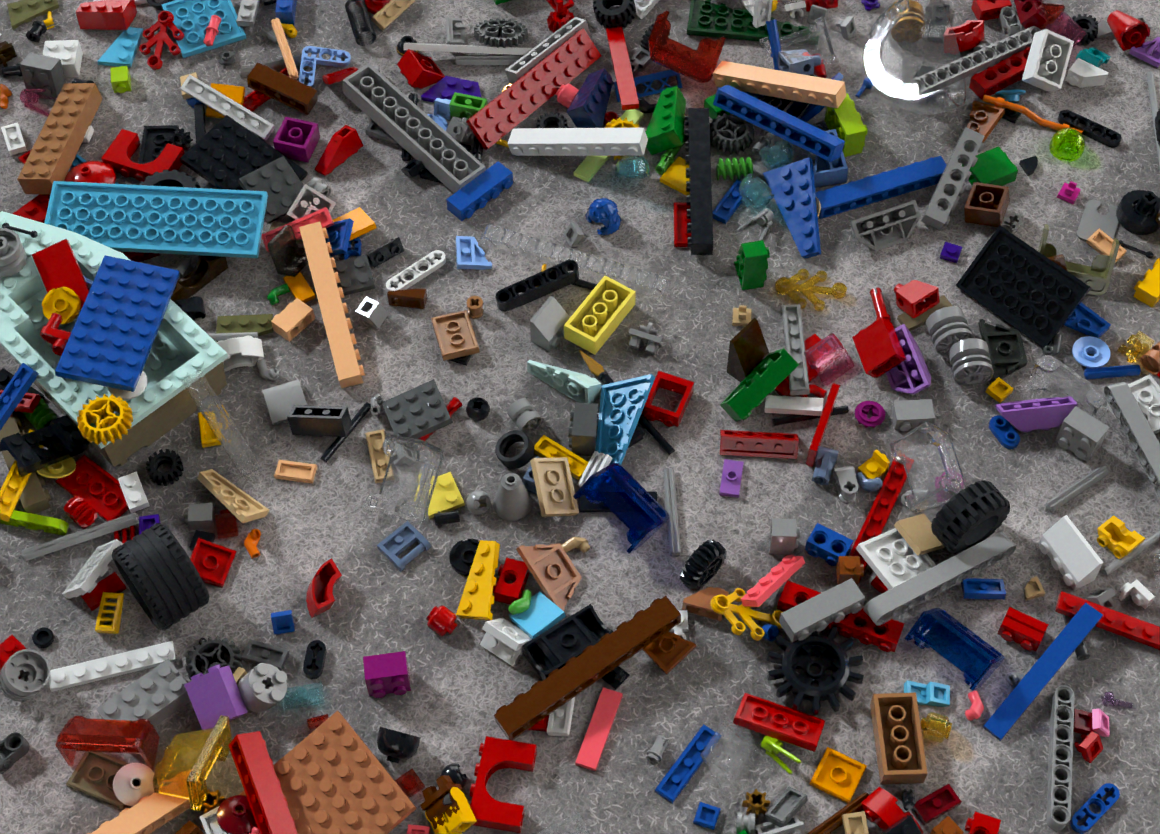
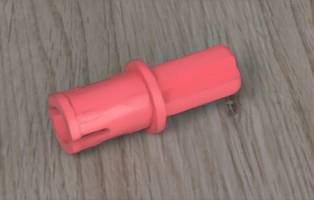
(212, 30)

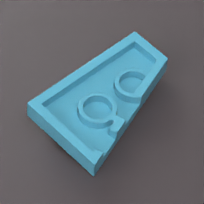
(123, 48)

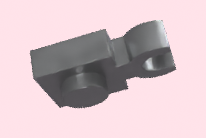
(639, 60)

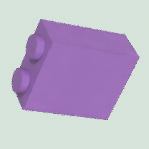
(215, 696)

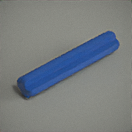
(1113, 371)

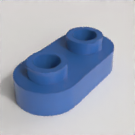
(1004, 431)

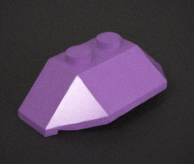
(912, 373)
(1037, 413)

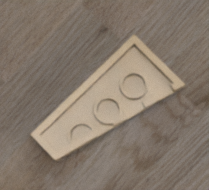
(233, 498)

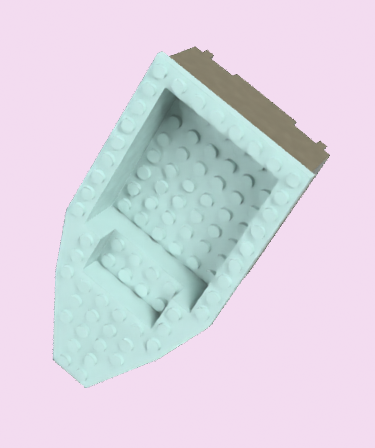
(176, 352)

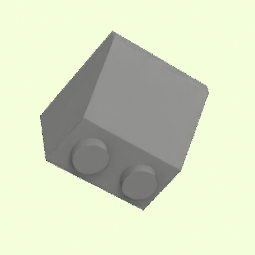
(548, 324)

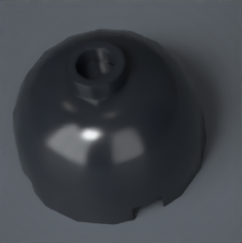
(397, 744)

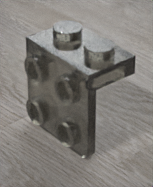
(286, 254)

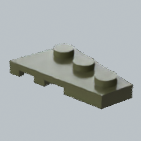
(26, 10)
(245, 323)

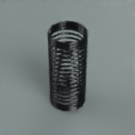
(366, 20)

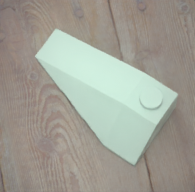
(572, 384)

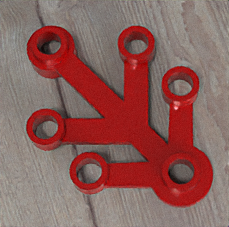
(165, 20)

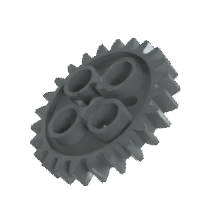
(489, 33)

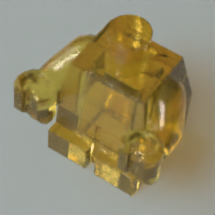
(1139, 345)

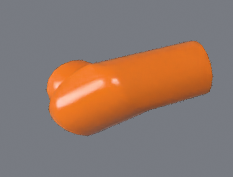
(251, 542)

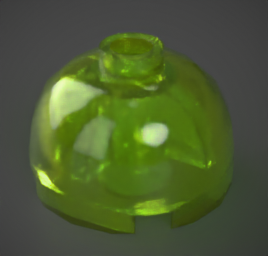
(1067, 144)

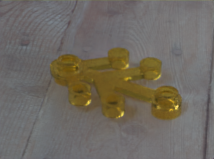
(808, 288)

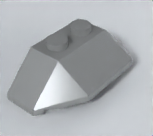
(887, 226)

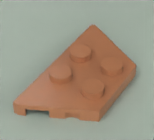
(552, 571)

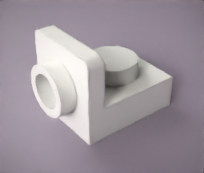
(1139, 594)

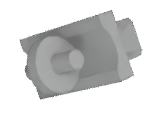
(653, 342)

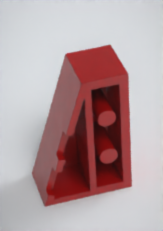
(106, 14)

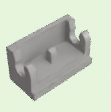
(455, 33)

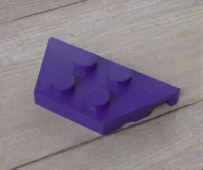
(448, 85)

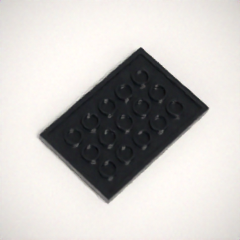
(231, 153)
(1023, 286)

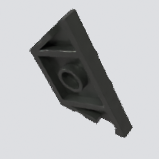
(1004, 348)

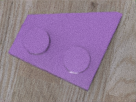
(1148, 52)

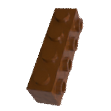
(282, 88)

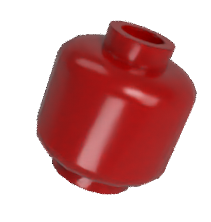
(441, 620)

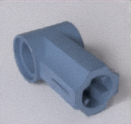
(824, 462)

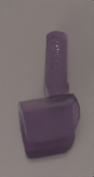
(1109, 697)

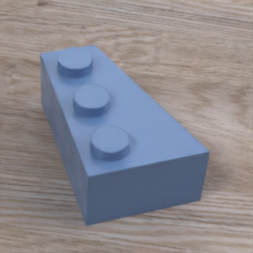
(828, 172)

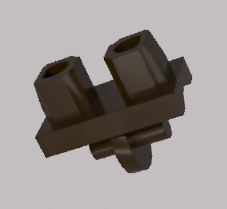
(6, 53)

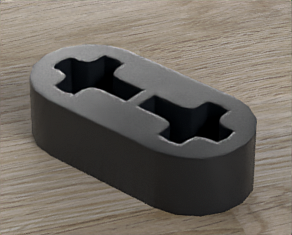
(319, 660)

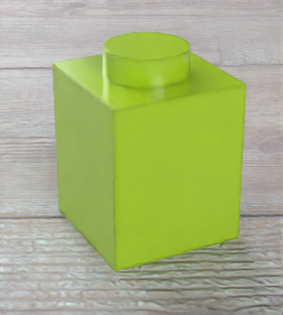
(120, 79)

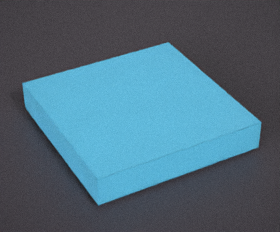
(539, 617)

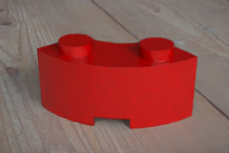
(969, 34)
(320, 590)
(882, 809)

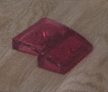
(1067, 27)
(829, 359)

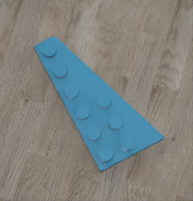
(619, 414)

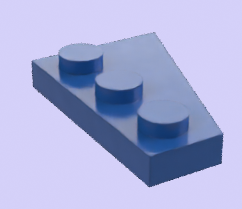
(1087, 322)

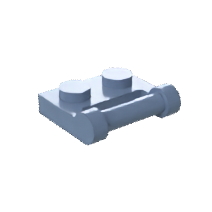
(399, 542)

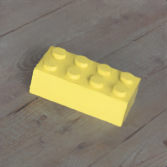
(599, 315)

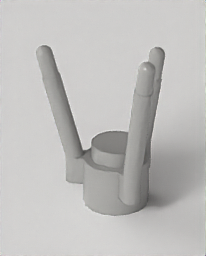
(762, 218)

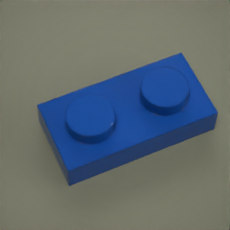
(983, 588)

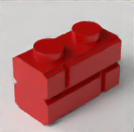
(1022, 629)

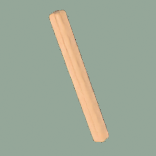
(284, 47)

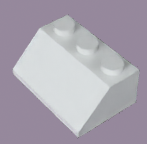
(1070, 553)

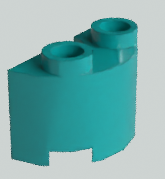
(1093, 56)

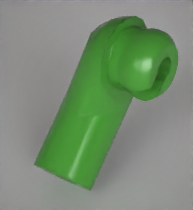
(522, 604)

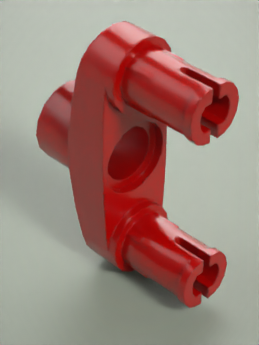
(53, 335)

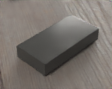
(786, 807)

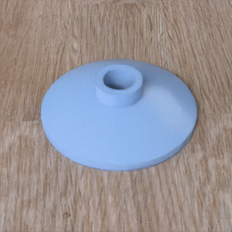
(1094, 346)

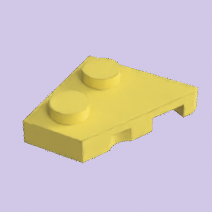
(445, 496)

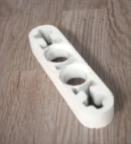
(414, 271)

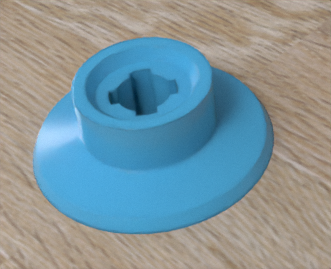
(1010, 95)

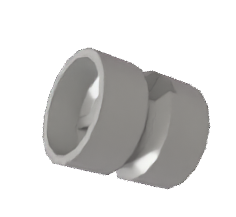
(524, 415)

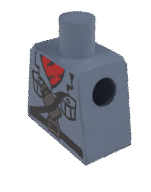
(798, 61)

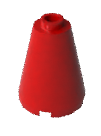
(1127, 30)

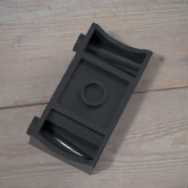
(564, 641)

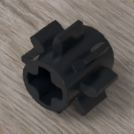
(181, 138)

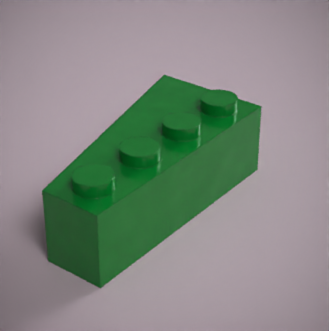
(759, 384)

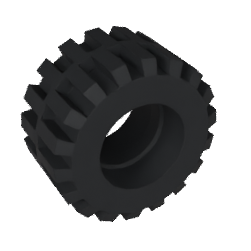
(614, 18)

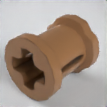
(475, 305)

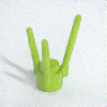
(774, 746)

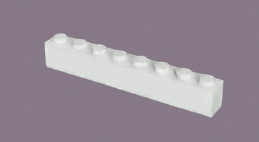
(578, 141)

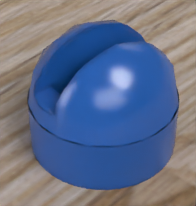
(771, 632)

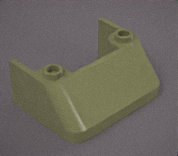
(1097, 275)

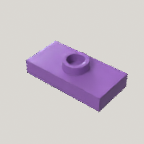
(731, 478)

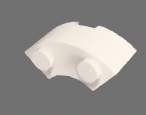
(241, 352)

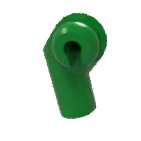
(277, 291)

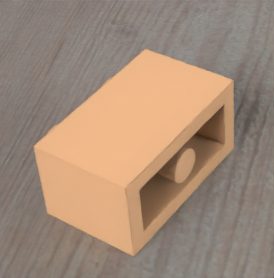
(293, 319)

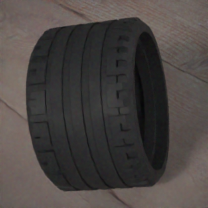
(160, 576)

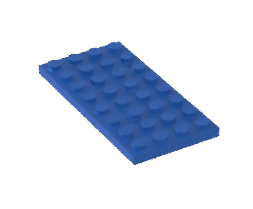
(118, 324)

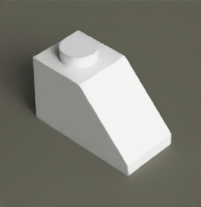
(1085, 74)

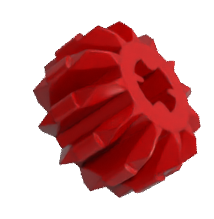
(556, 21)
(80, 512)

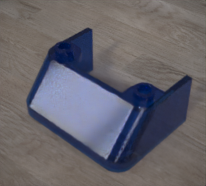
(627, 501)
(957, 644)

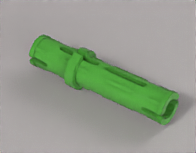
(668, 158)

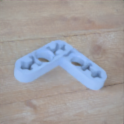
(313, 60)

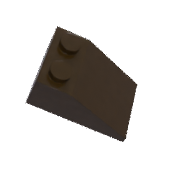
(746, 351)

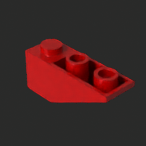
(340, 147)

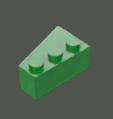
(752, 264)

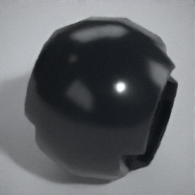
(477, 409)
(455, 774)

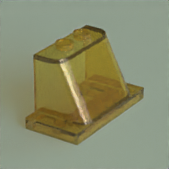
(189, 761)

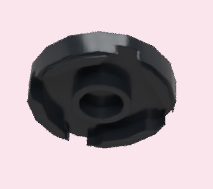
(461, 556)

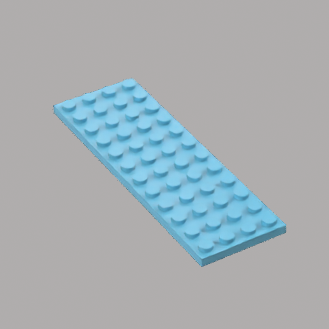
(161, 217)

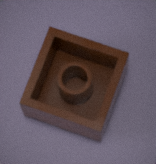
(986, 204)

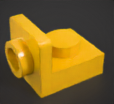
(875, 466)

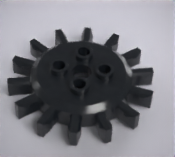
(829, 655)

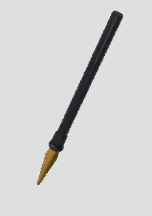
(603, 376)

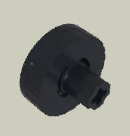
(1144, 204)

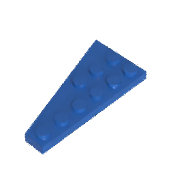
(796, 199)

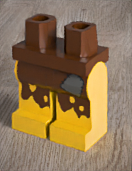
(447, 807)

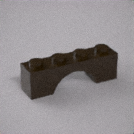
(204, 272)

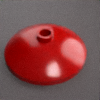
(92, 173)

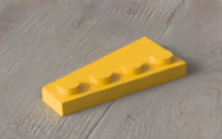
(478, 591)

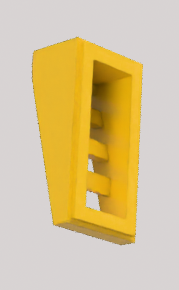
(114, 628)

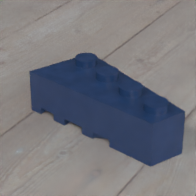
(592, 100)

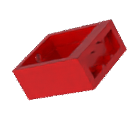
(673, 384)

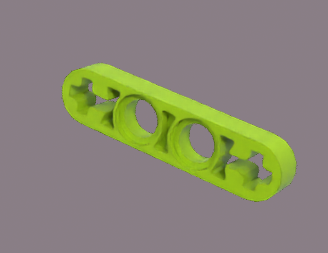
(35, 522)

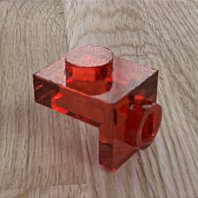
(226, 524)

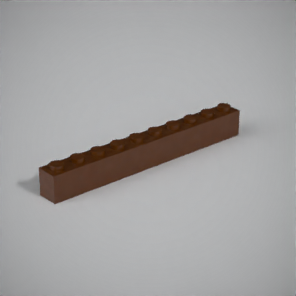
(587, 668)

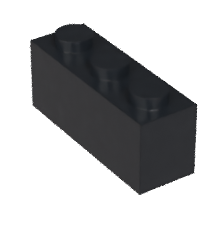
(319, 420)

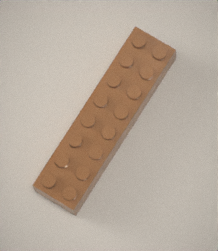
(60, 137)

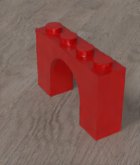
(124, 147)
(497, 755)

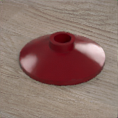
(235, 822)

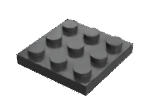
(279, 182)
(417, 411)

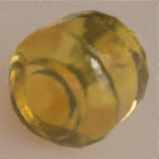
(936, 727)

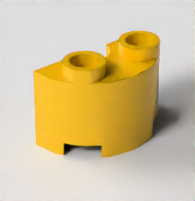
(1118, 538)

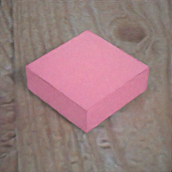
(1100, 723)

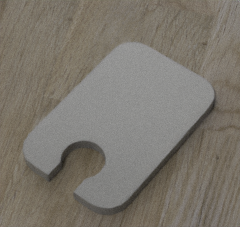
(1092, 221)

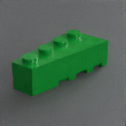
(667, 121)

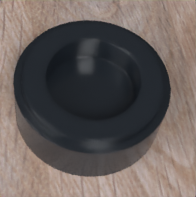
(43, 637)

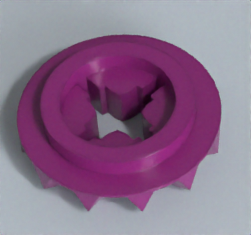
(864, 408)

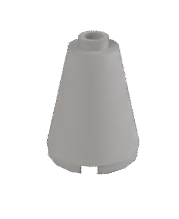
(512, 498)

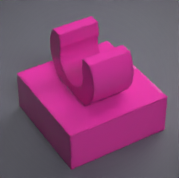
(1069, 192)

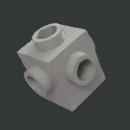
(460, 130)

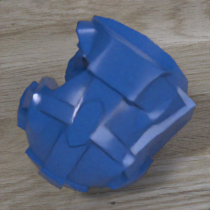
(604, 212)

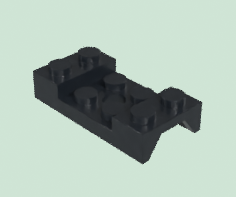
(60, 438)

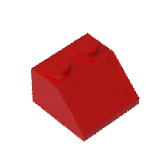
(419, 69)

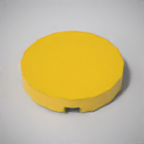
(63, 302)

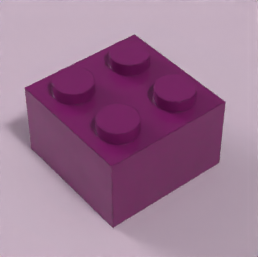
(297, 139)
(387, 674)

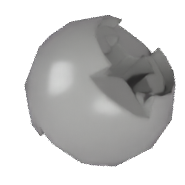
(478, 502)

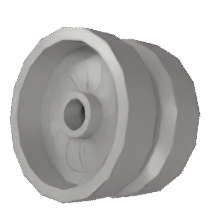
(11, 253)

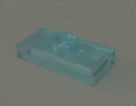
(303, 696)

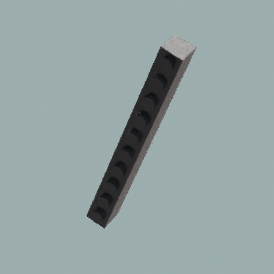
(699, 182)

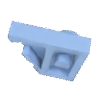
(470, 255)

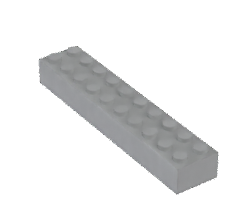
(412, 128)

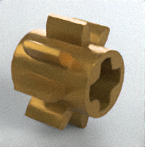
(212, 796)
(757, 808)

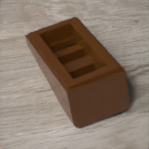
(408, 298)

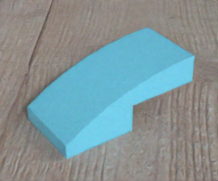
(929, 694)

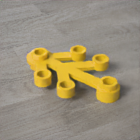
(722, 605)

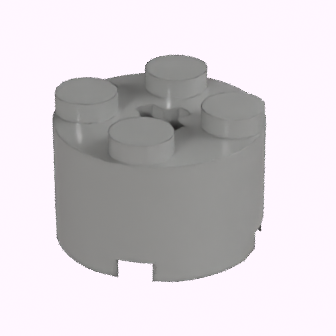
(263, 687)

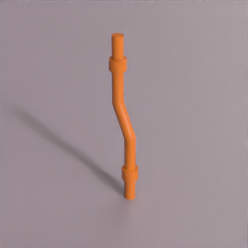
(1000, 102)

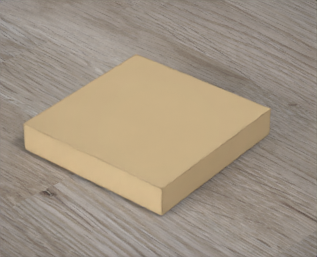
(918, 534)

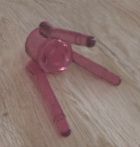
(30, 96)

